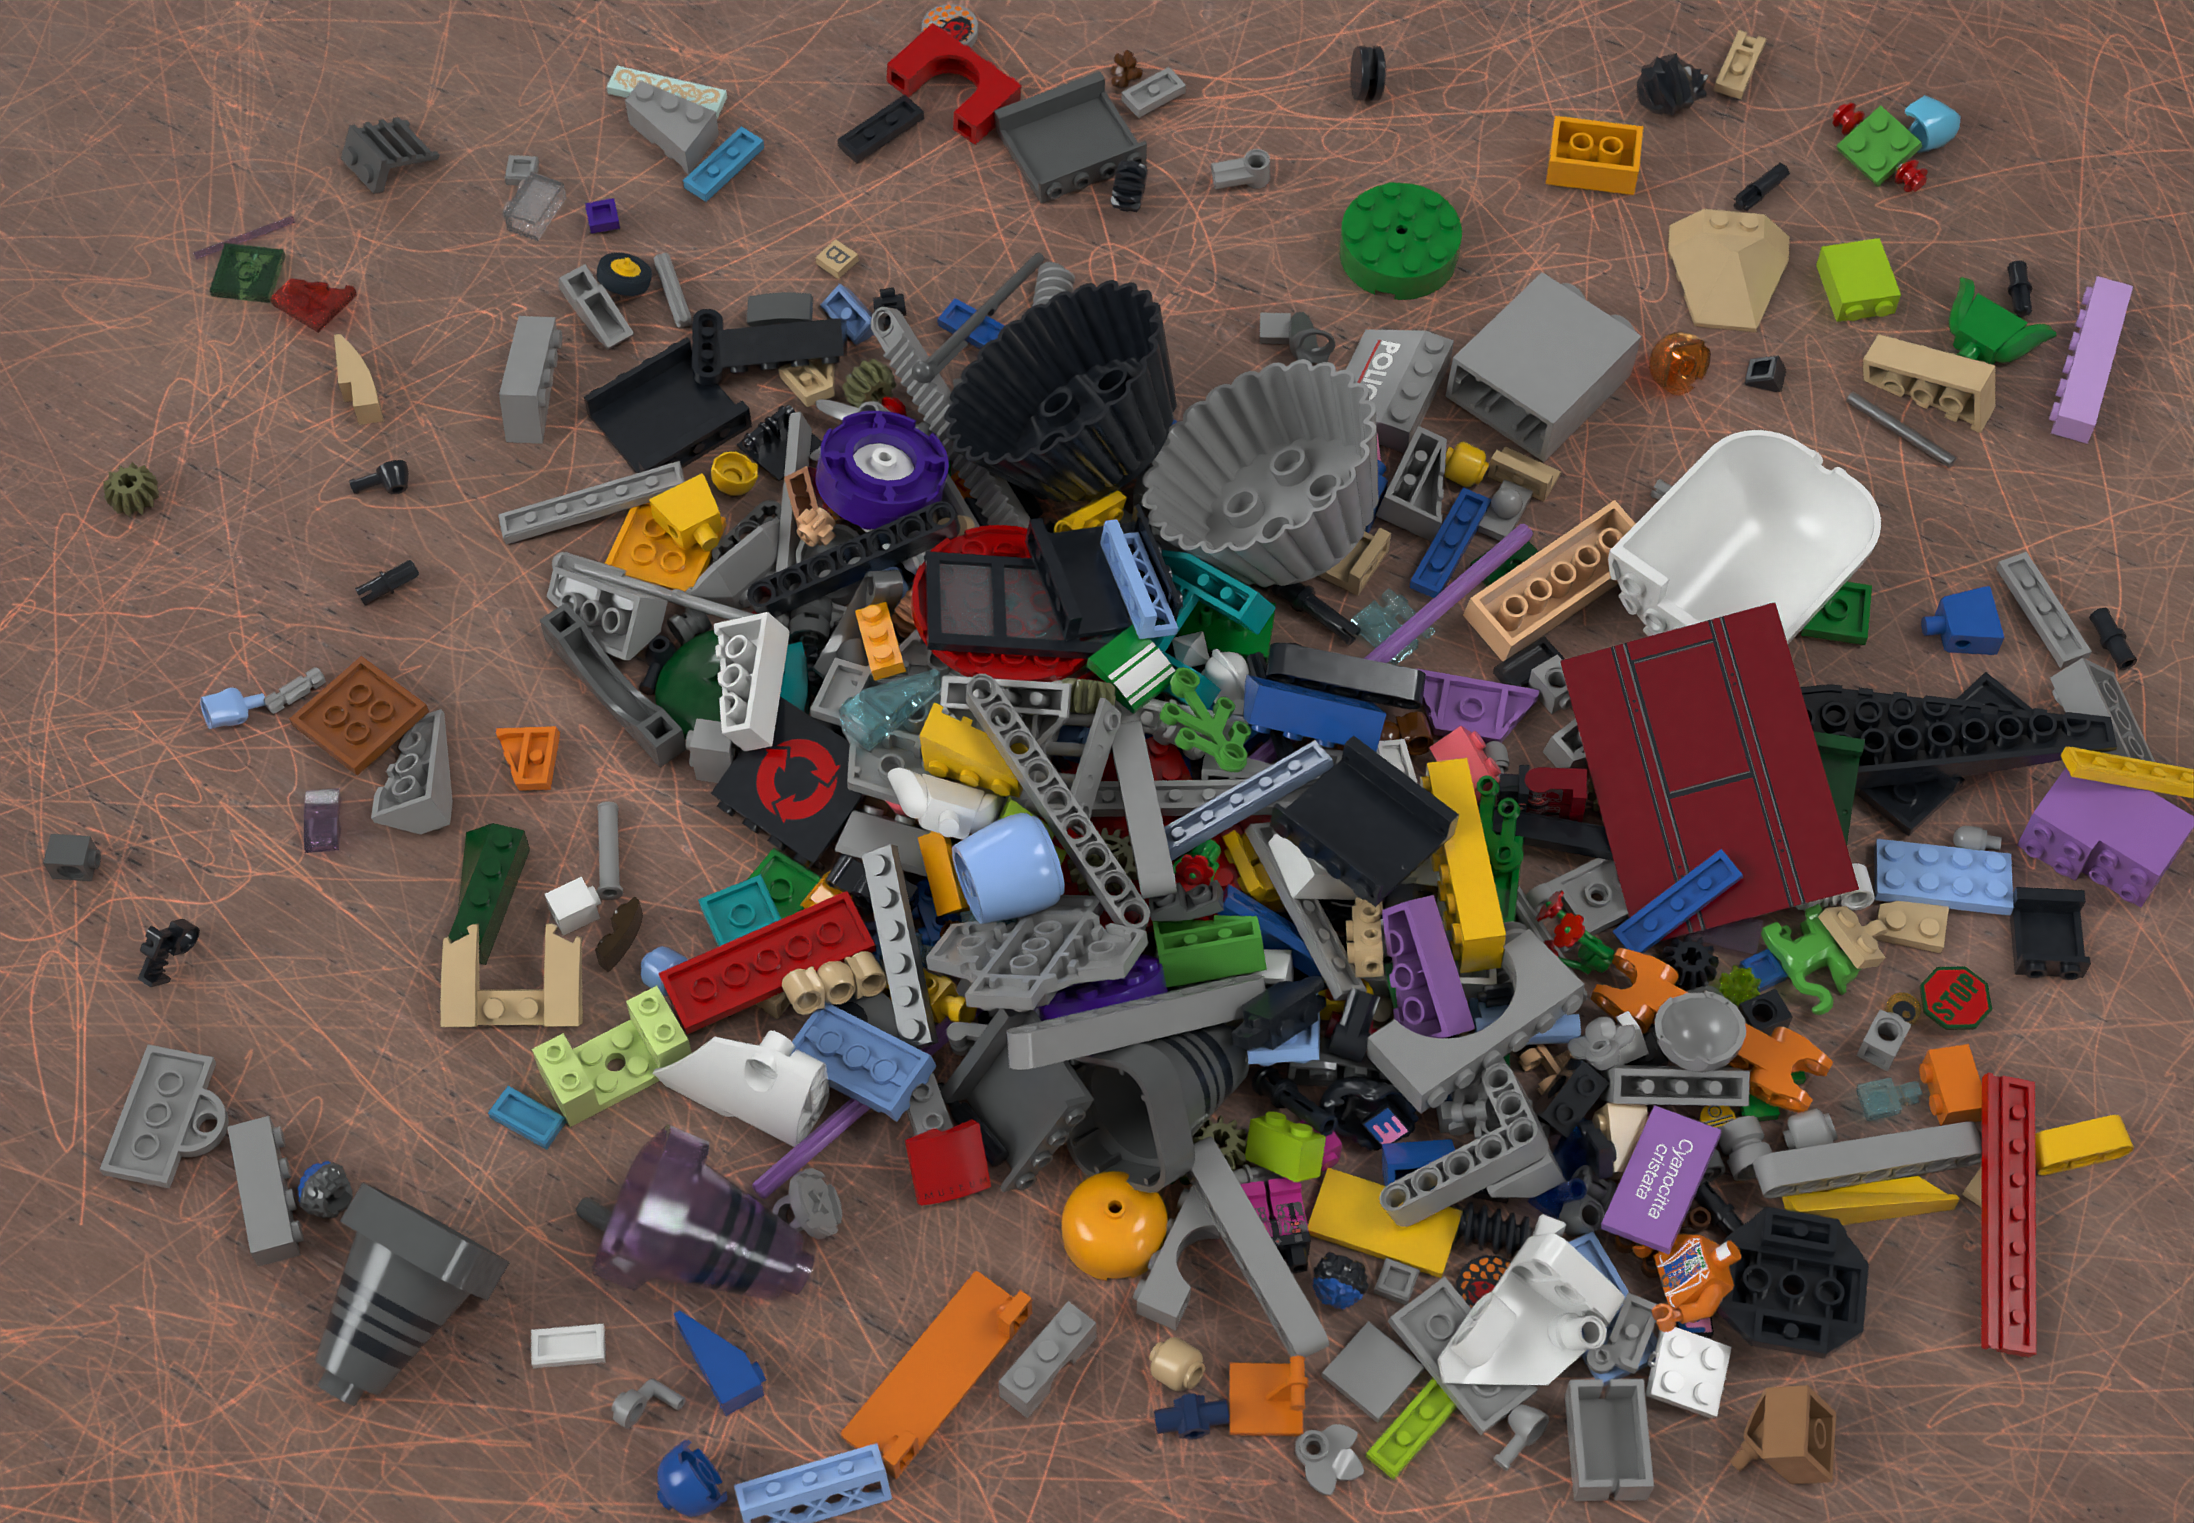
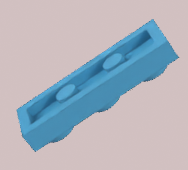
(723, 164)

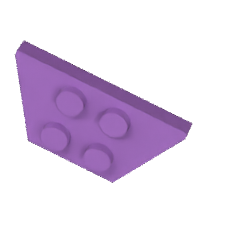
(1475, 704)

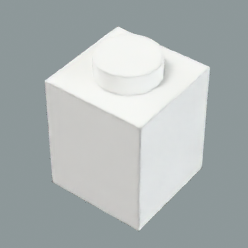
(573, 905)

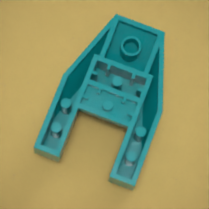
(1218, 591)

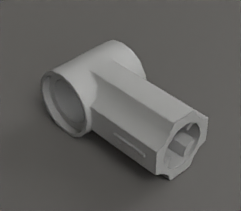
(1250, 170)

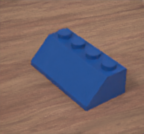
(1310, 713)

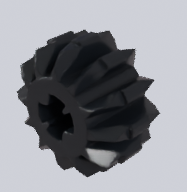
(1129, 186)
(1701, 958)

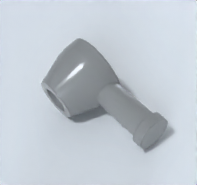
(1528, 1426)

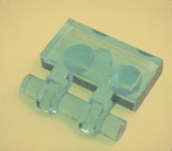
(1379, 623)

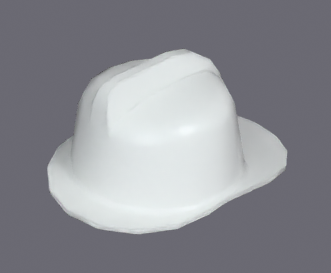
(1228, 673)

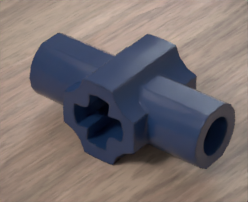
(1191, 1416)

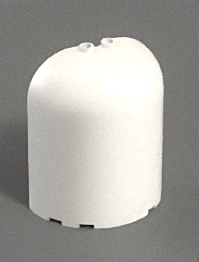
(1746, 531)

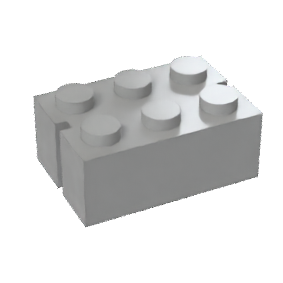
(1608, 1440)

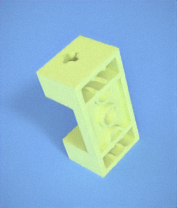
(580, 1075)

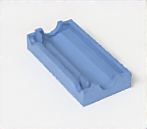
(864, 1060)

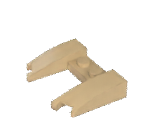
(468, 1005)

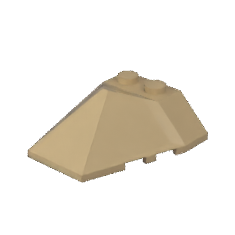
(1728, 266)

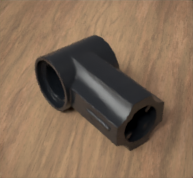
(1352, 1031)

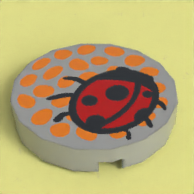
(956, 20)

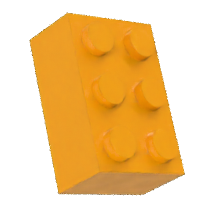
(1594, 155)

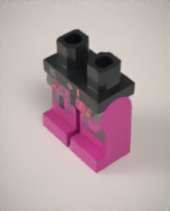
(1287, 1221)

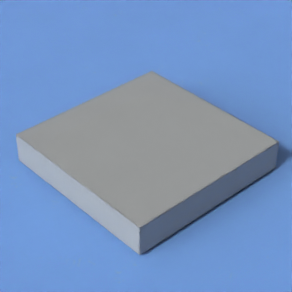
(1373, 1371)

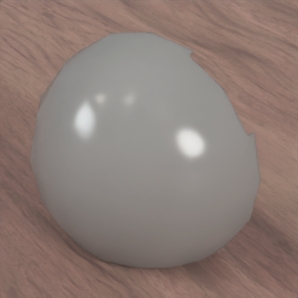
(1700, 1030)

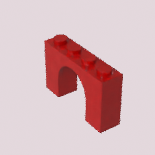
(939, 53)

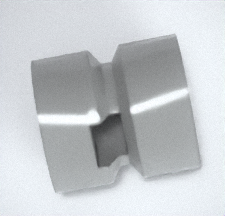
(1743, 1144)

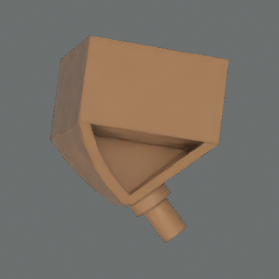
(1792, 1434)

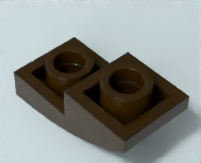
(625, 924)

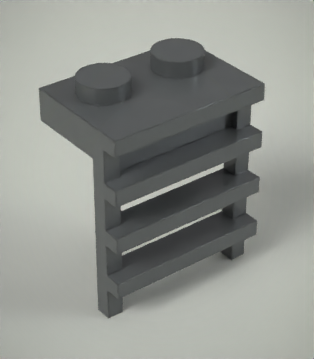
(377, 148)

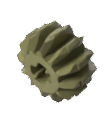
(869, 383)
(131, 489)
(1087, 693)
(1225, 1135)

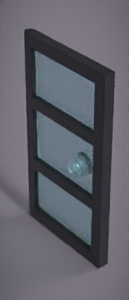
(995, 609)

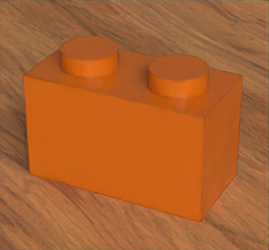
(1952, 1084)

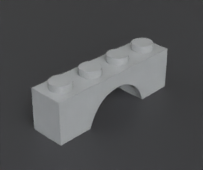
(1165, 1292)

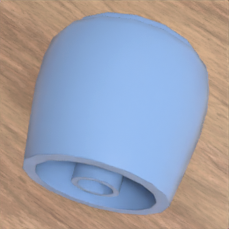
(1009, 869)

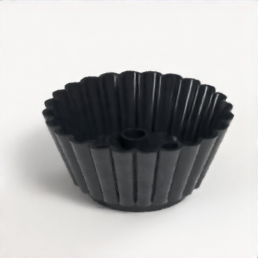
(1069, 394)

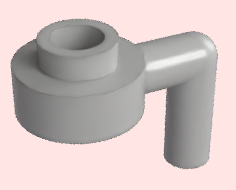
(630, 1405)

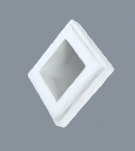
(1191, 649)

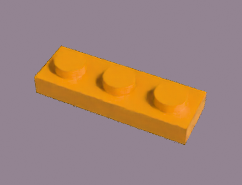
(880, 641)

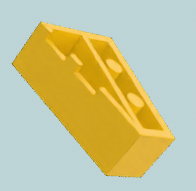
(966, 754)

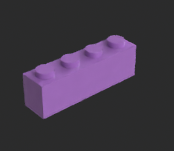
(1424, 971)

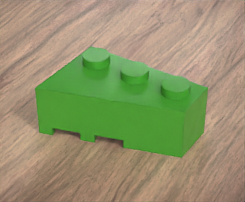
(1209, 949)

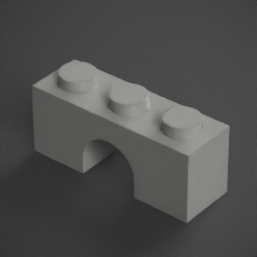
(1032, 1374)

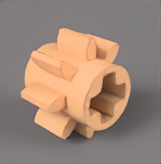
(816, 527)

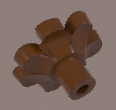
(1125, 69)

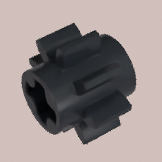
(890, 299)

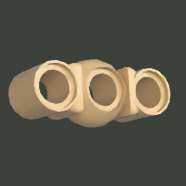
(834, 982)

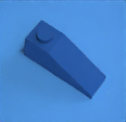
(724, 1366)

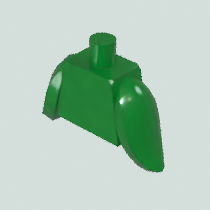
(1989, 331)

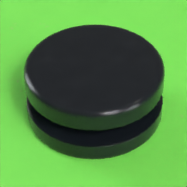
(1368, 73)

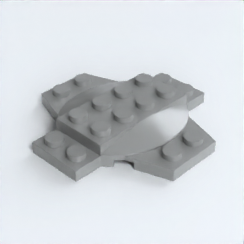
(899, 749)
(1036, 955)

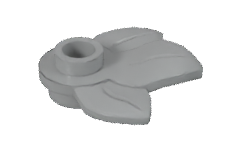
(1601, 1043)
(1333, 1461)

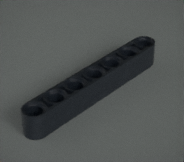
(838, 557)

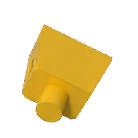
(689, 513)

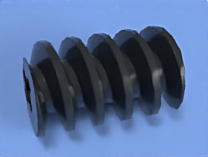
(1493, 1230)

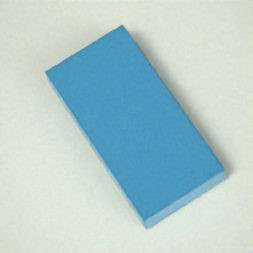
(527, 1117)

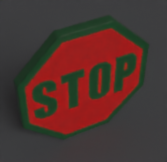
(1955, 998)

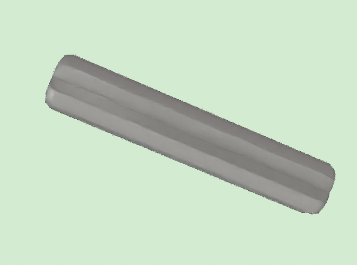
(672, 290)

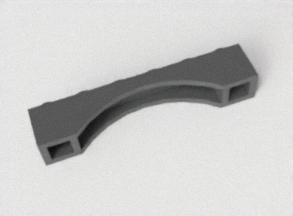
(638, 715)

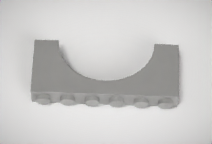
(1434, 1067)

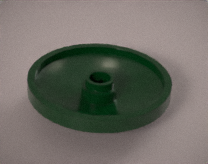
(690, 684)

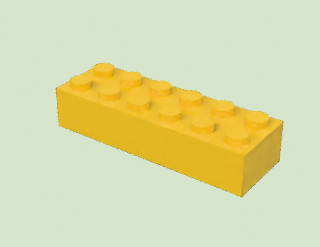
(1466, 872)

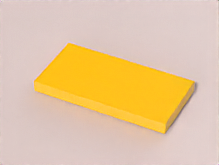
(1352, 1216)

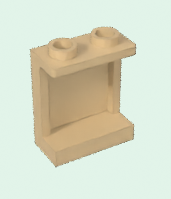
(1360, 563)

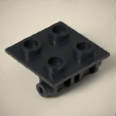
(769, 442)

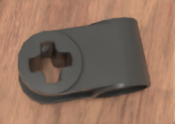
(1591, 1207)

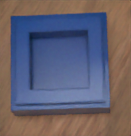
(1766, 967)

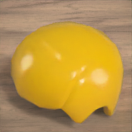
(734, 473)

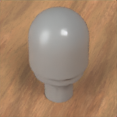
(1499, 754)
(1975, 839)

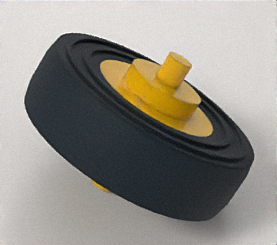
(624, 274)

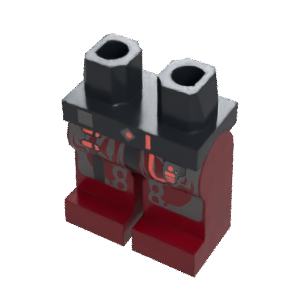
(1546, 791)

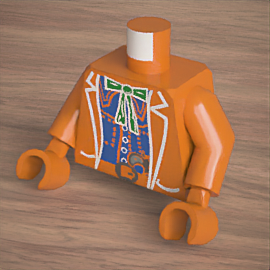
(1692, 1277)

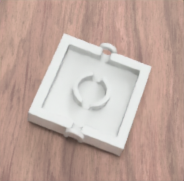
(1688, 1371)

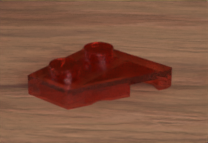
(312, 302)

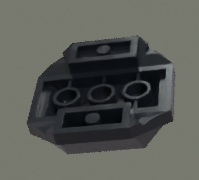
(1814, 1258)

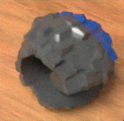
(325, 1190)

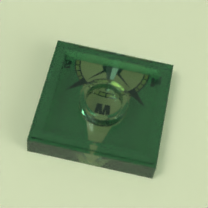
(247, 273)

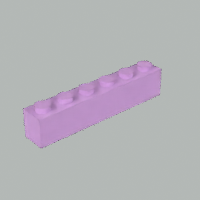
(2091, 360)

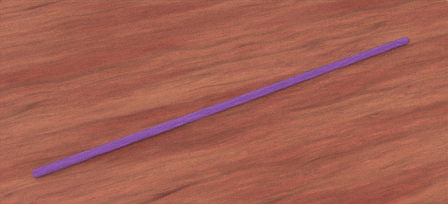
(853, 1110)

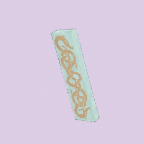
(626, 79)

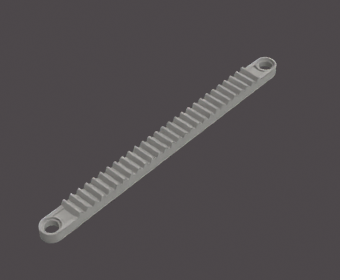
(933, 399)

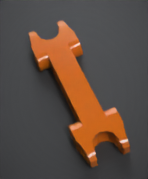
(1765, 1056)

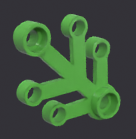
(1228, 754)

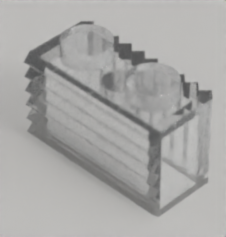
(534, 205)

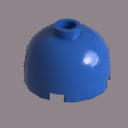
(689, 1482)

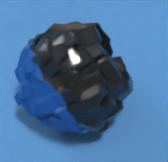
(1339, 1281)

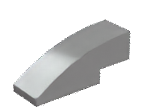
(595, 307)

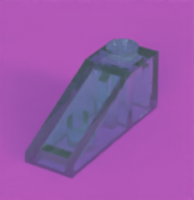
(884, 707)

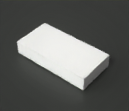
(568, 1346)

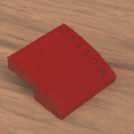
(948, 1163)

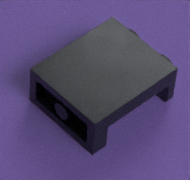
(2048, 933)

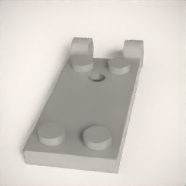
(1578, 886)

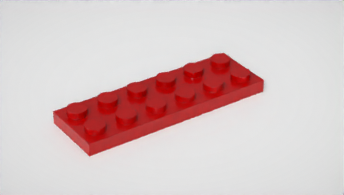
(756, 963)

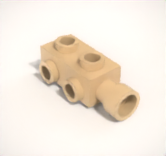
(1367, 937)

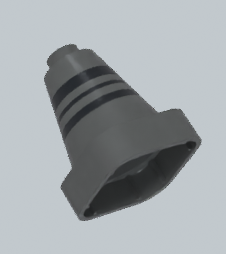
(1153, 1103)
(396, 1291)

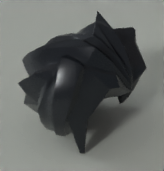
(1670, 85)

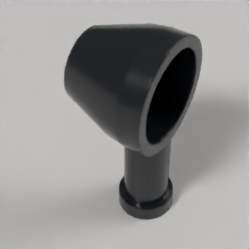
(391, 475)
(656, 660)

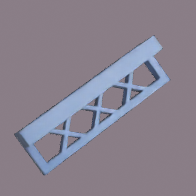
(1132, 586)
(812, 1485)

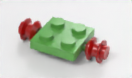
(1879, 146)

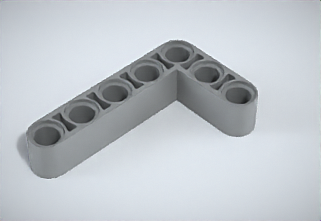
(1474, 1157)

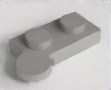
(1627, 1338)

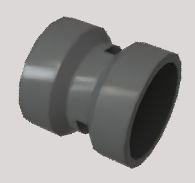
(688, 624)

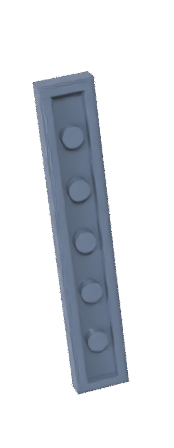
(1246, 798)

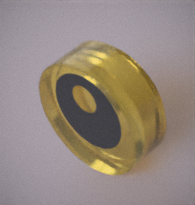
(1905, 1006)

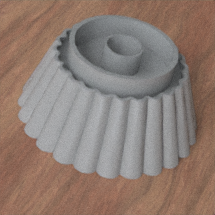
(1270, 474)

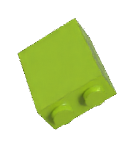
(1858, 280)

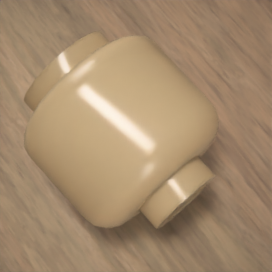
(1177, 1364)

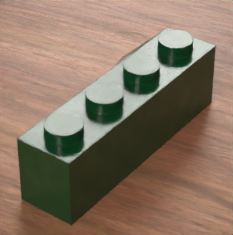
(489, 877)

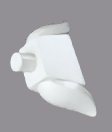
(943, 804)

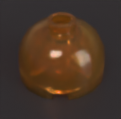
(1679, 361)

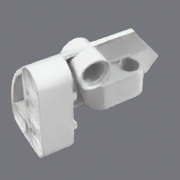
(755, 1084)
(1533, 1319)

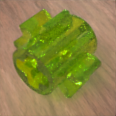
(1739, 985)

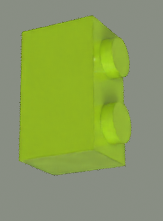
(1285, 1147)

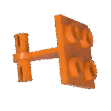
(1267, 1398)

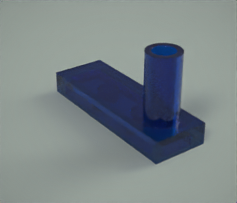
(1569, 1159)

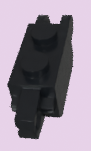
(1280, 1013)

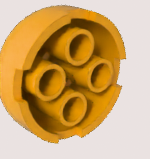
(1112, 1226)

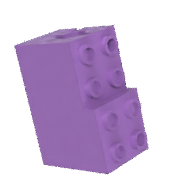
(2107, 832)

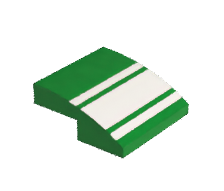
(1133, 668)

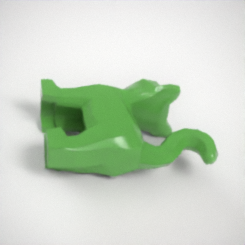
(1808, 954)

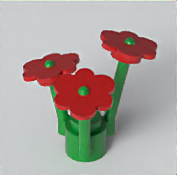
(1592, 952)

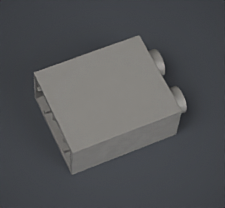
(1543, 365)

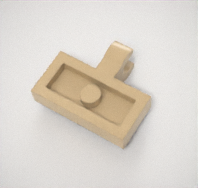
(1855, 940)

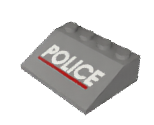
(1402, 378)

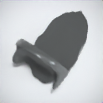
(1304, 341)

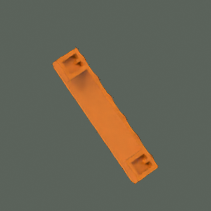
(938, 1372)

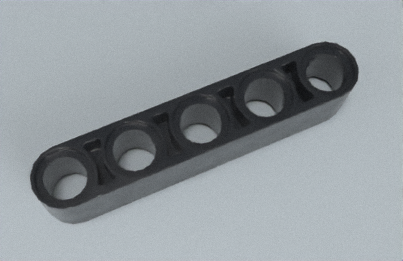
(1346, 675)

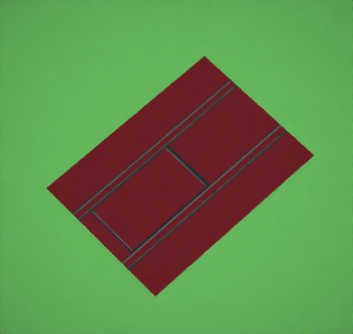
(1706, 750)

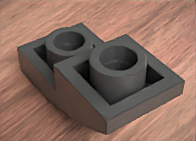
(779, 308)
(1188, 905)

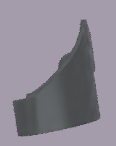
(846, 639)

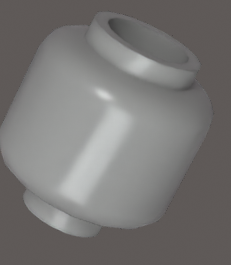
(1809, 1129)

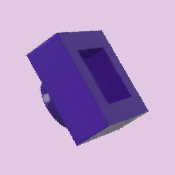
(602, 215)

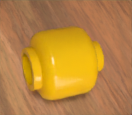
(1465, 464)

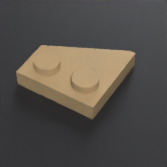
(811, 381)
(1914, 924)

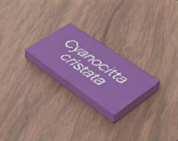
(1661, 1179)

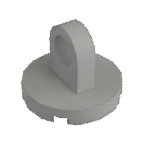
(813, 1204)

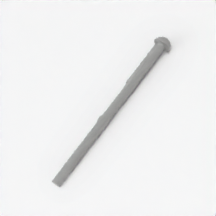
(617, 576)

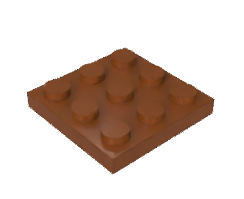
(359, 715)

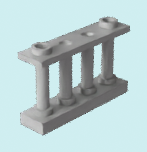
(1093, 758)

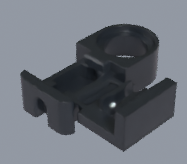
(175, 939)

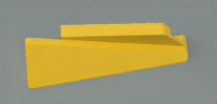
(1874, 1201)

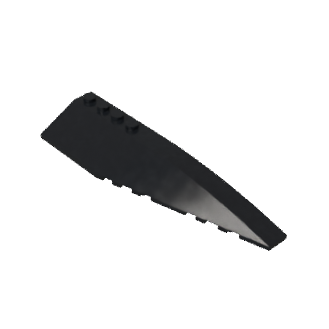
(1947, 737)

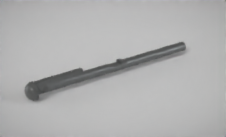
(926, 371)

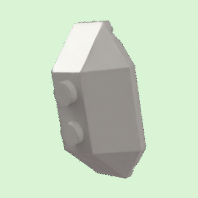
(741, 566)
(1039, 704)

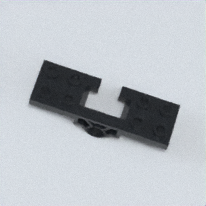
(1913, 803)

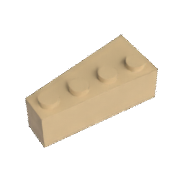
(1933, 378)

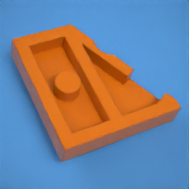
(530, 755)

